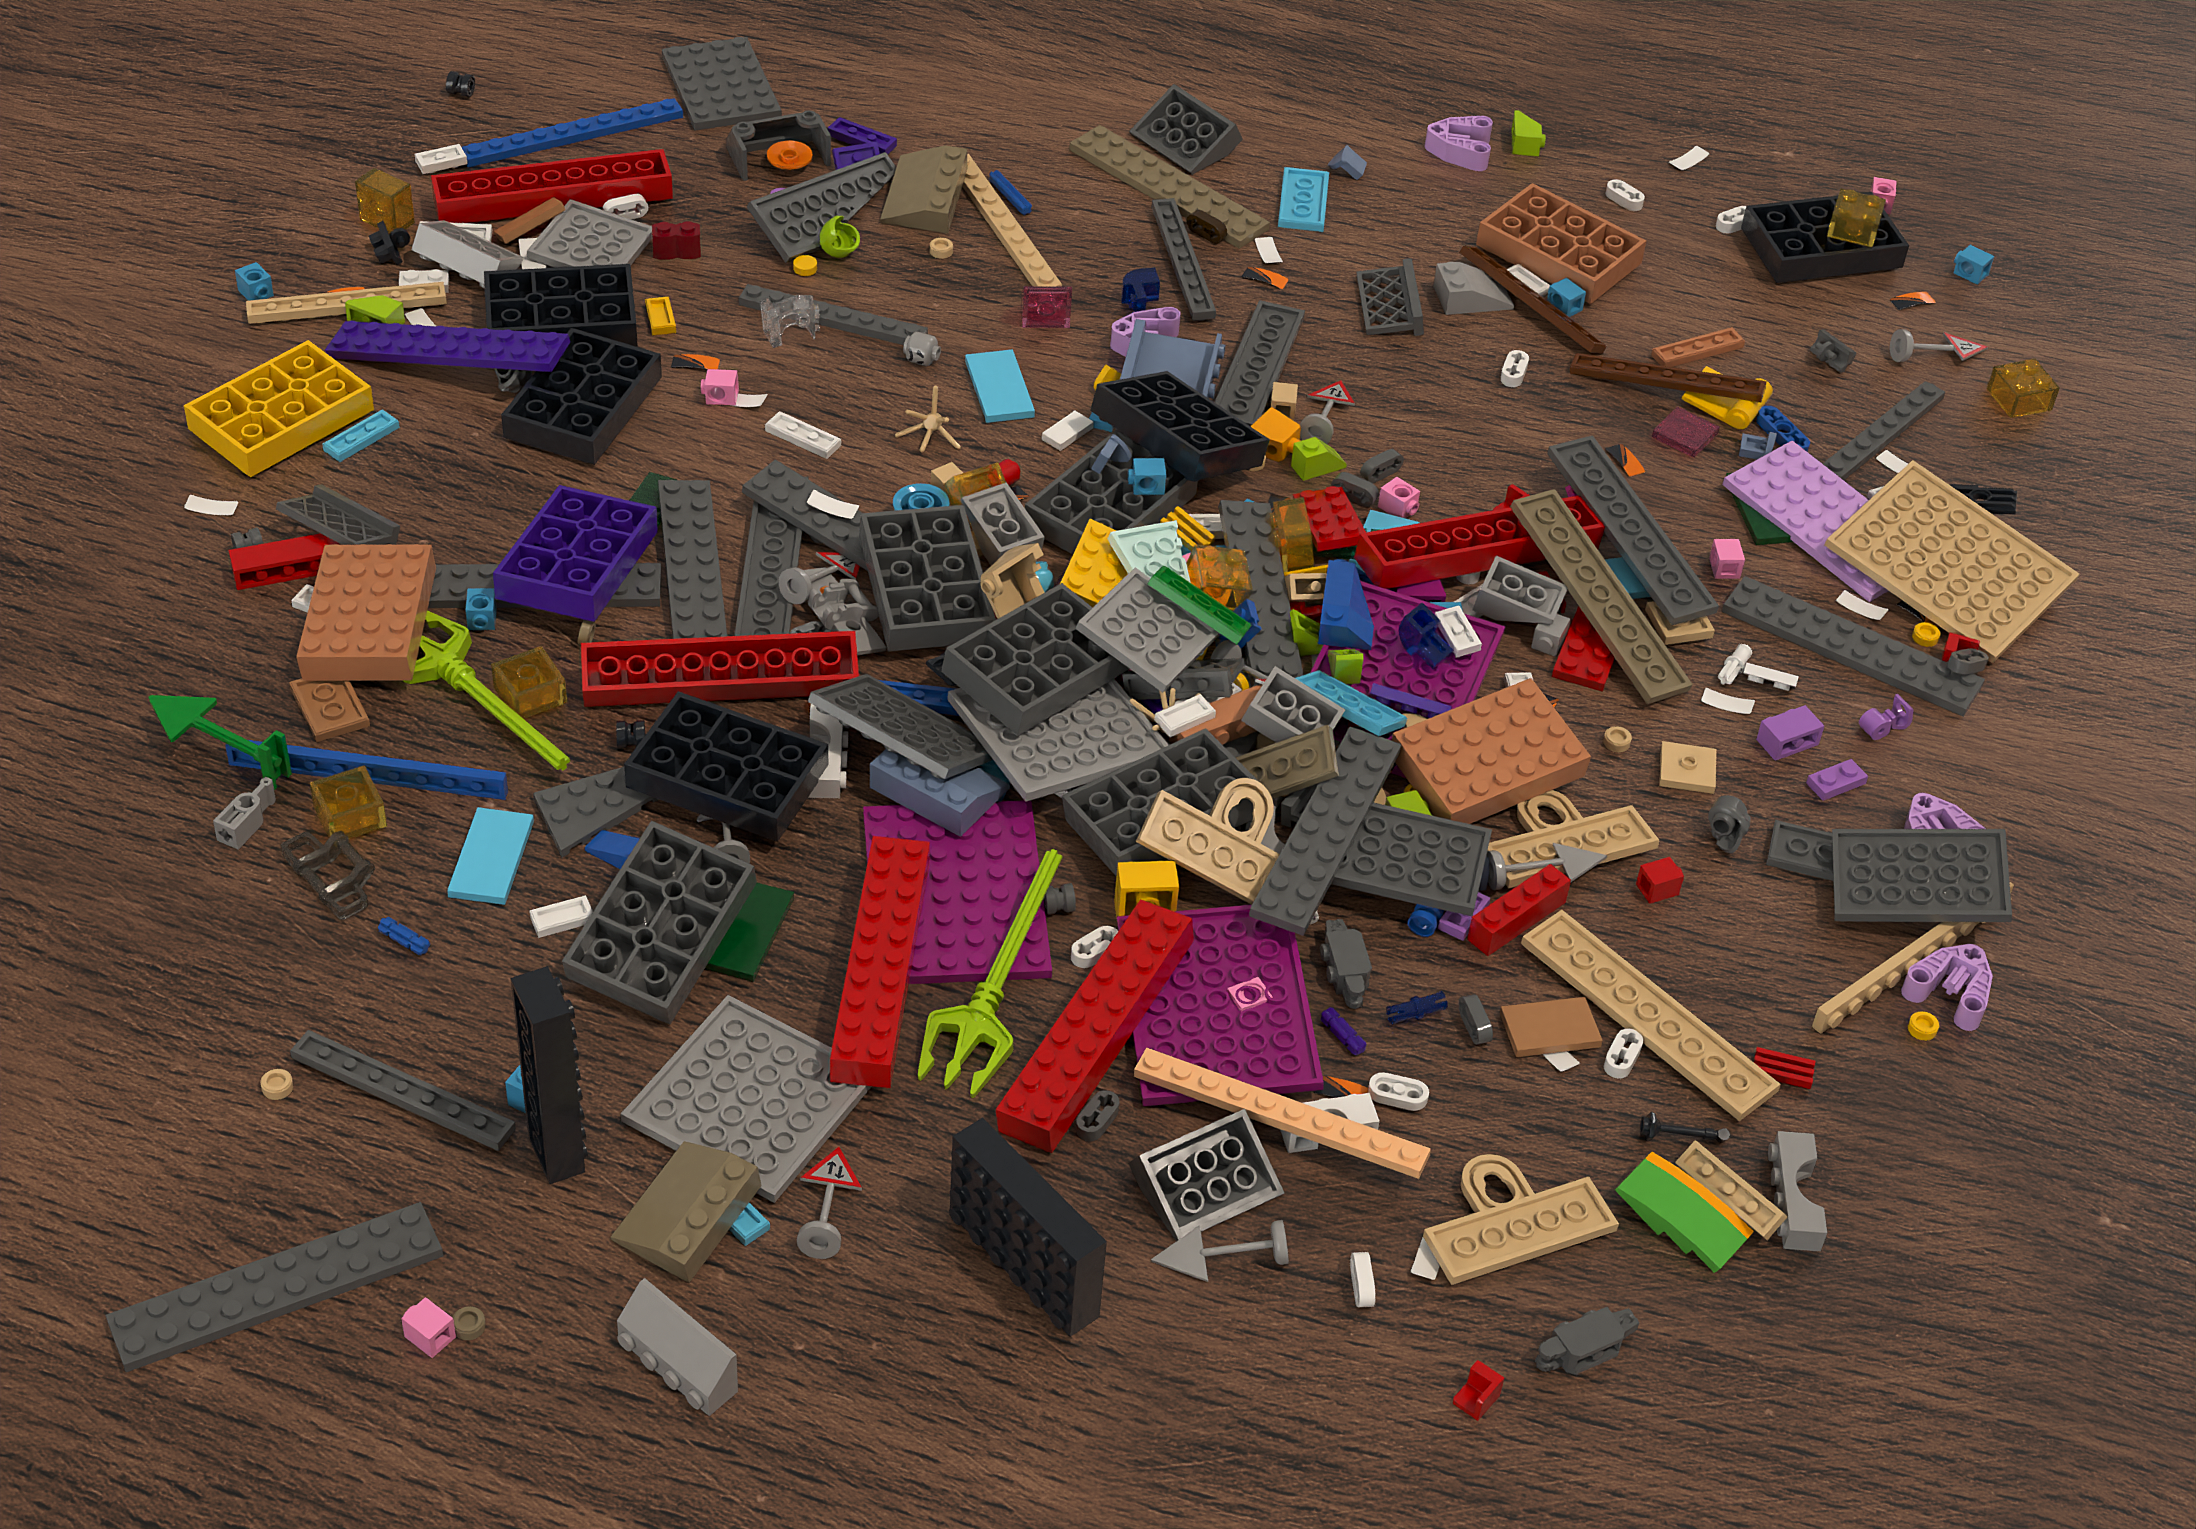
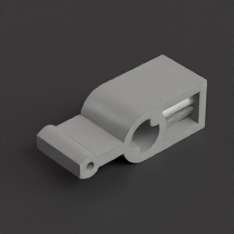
(244, 815)

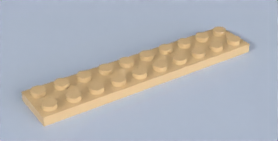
(1643, 1006)

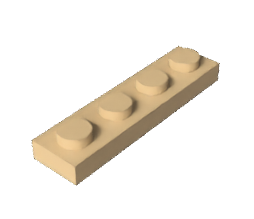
(1731, 1190)

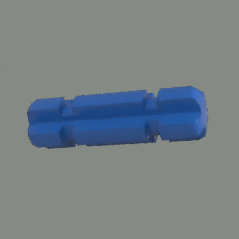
(404, 935)

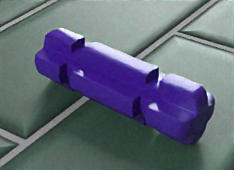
(1343, 1031)

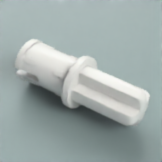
(1735, 664)

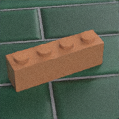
(1227, 722)

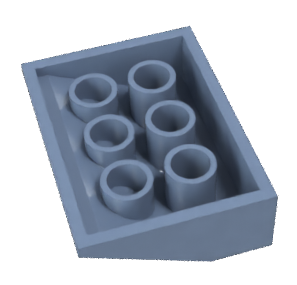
(948, 802)

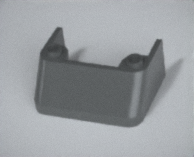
(765, 132)

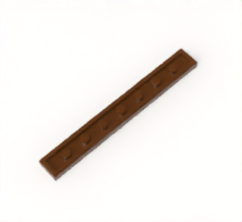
(1533, 299)
(1668, 377)

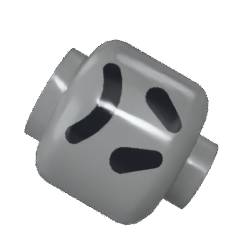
(921, 348)

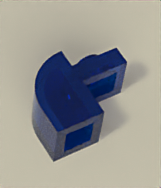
(1140, 287)
(1419, 636)

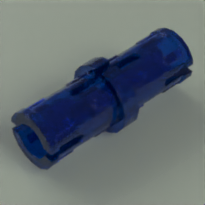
(1416, 1007)

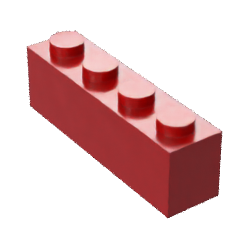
(278, 561)
(1518, 909)

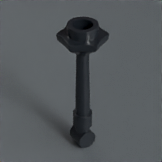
(1651, 1126)

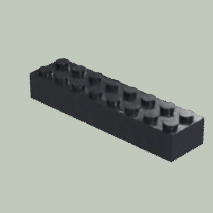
(549, 1073)

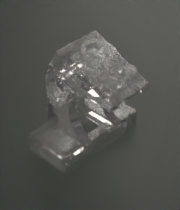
(787, 313)

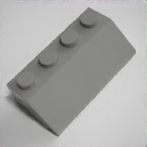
(462, 251)
(678, 1348)

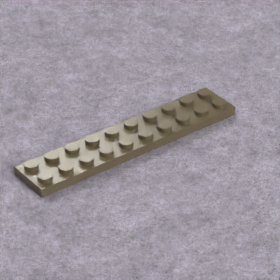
(1164, 181)
(1601, 596)

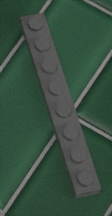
(1183, 259)
(840, 317)
(1884, 430)
(403, 1090)

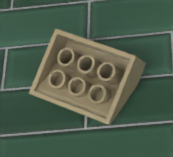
(926, 189)
(689, 1208)

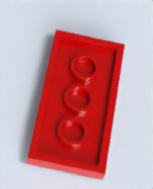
(1331, 518)
(1584, 656)

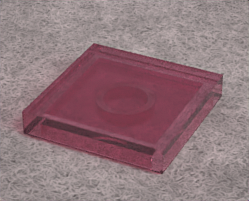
(1685, 431)

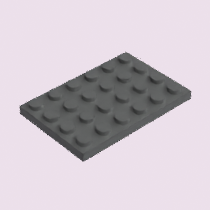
(720, 83)
(902, 725)
(1416, 859)
(1921, 875)

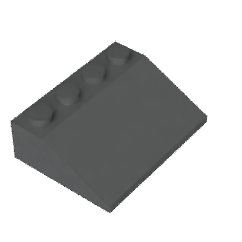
(1187, 131)
(1207, 1175)

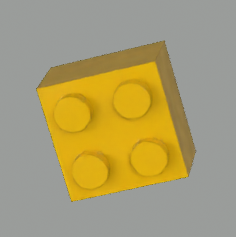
(1146, 881)

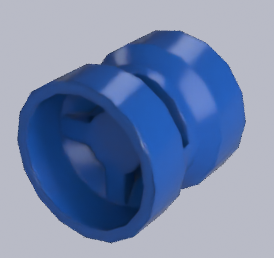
(1424, 920)

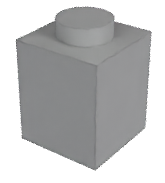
(1550, 637)

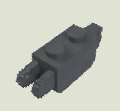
(1346, 962)
(1586, 1341)

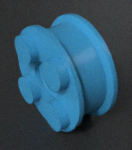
(920, 496)

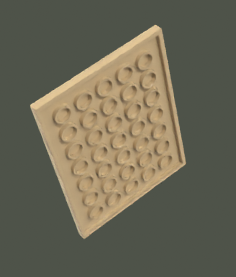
(1952, 560)

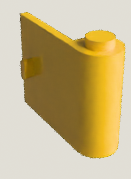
(1732, 411)

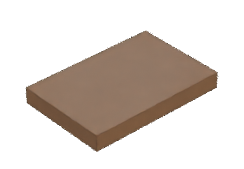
(329, 707)
(1550, 1026)

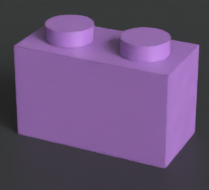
(1790, 732)

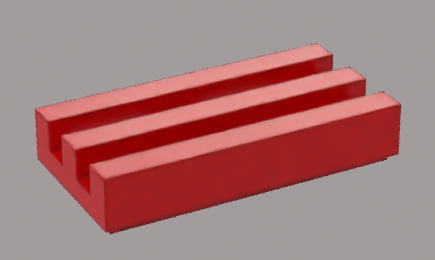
(1786, 1063)

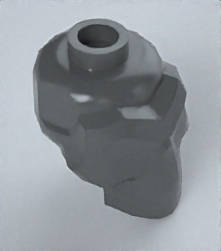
(512, 380)
(1728, 822)

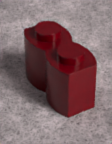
(676, 240)

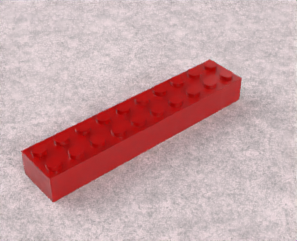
(520, 188)
(1457, 545)
(716, 667)
(880, 963)
(1094, 1026)

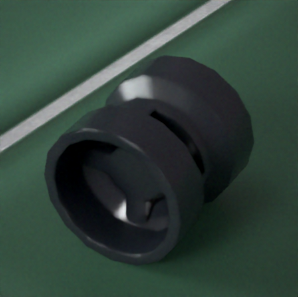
(460, 83)
(624, 731)

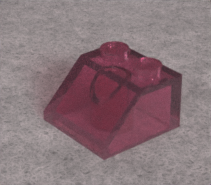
(1046, 306)

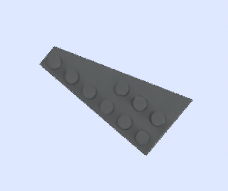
(587, 806)

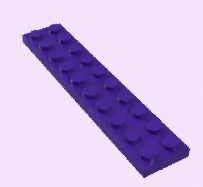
(448, 346)

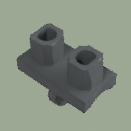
(1832, 351)

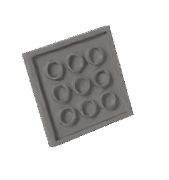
(589, 238)
(1146, 631)

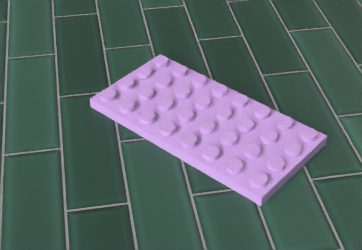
(1806, 504)

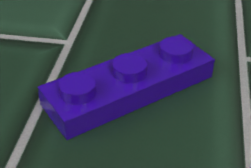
(857, 134)
(1409, 702)

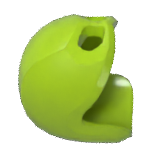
(838, 238)

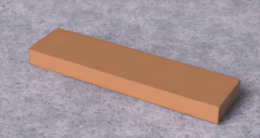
(1698, 347)

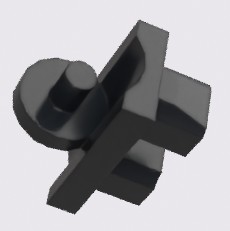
(387, 243)

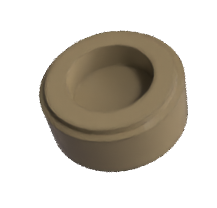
(586, 632)
(469, 1323)

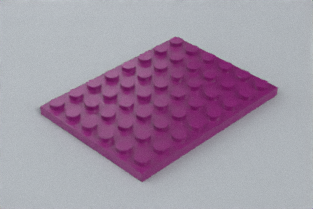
(1390, 665)
(971, 892)
(1203, 1026)

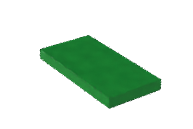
(1199, 604)

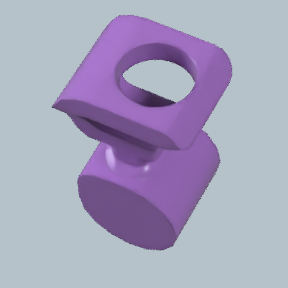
(1878, 724)

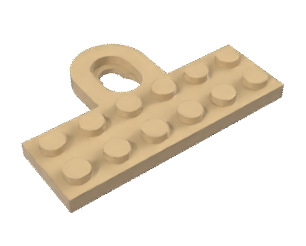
(1610, 833)
(1209, 842)
(1515, 1230)

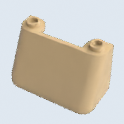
(1013, 579)

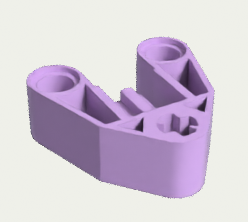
(1461, 141)
(1158, 321)
(1934, 813)
(1964, 965)

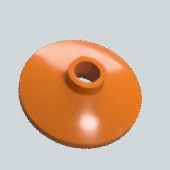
(789, 155)

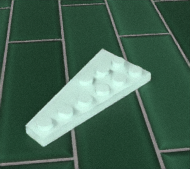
(1150, 549)

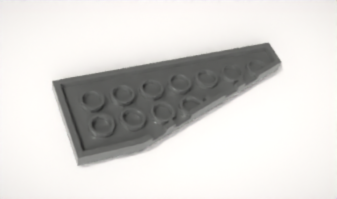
(798, 213)

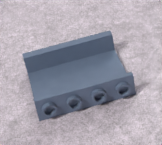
(1186, 359)

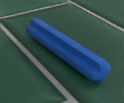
(1010, 192)

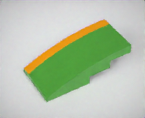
(1684, 1211)

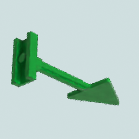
(183, 712)

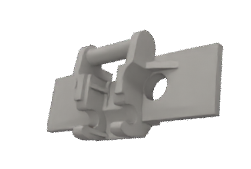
(828, 604)

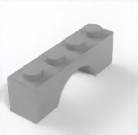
(1794, 1160)

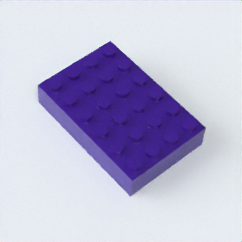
(575, 553)

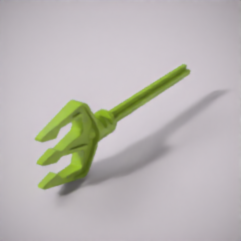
(447, 663)
(978, 1020)

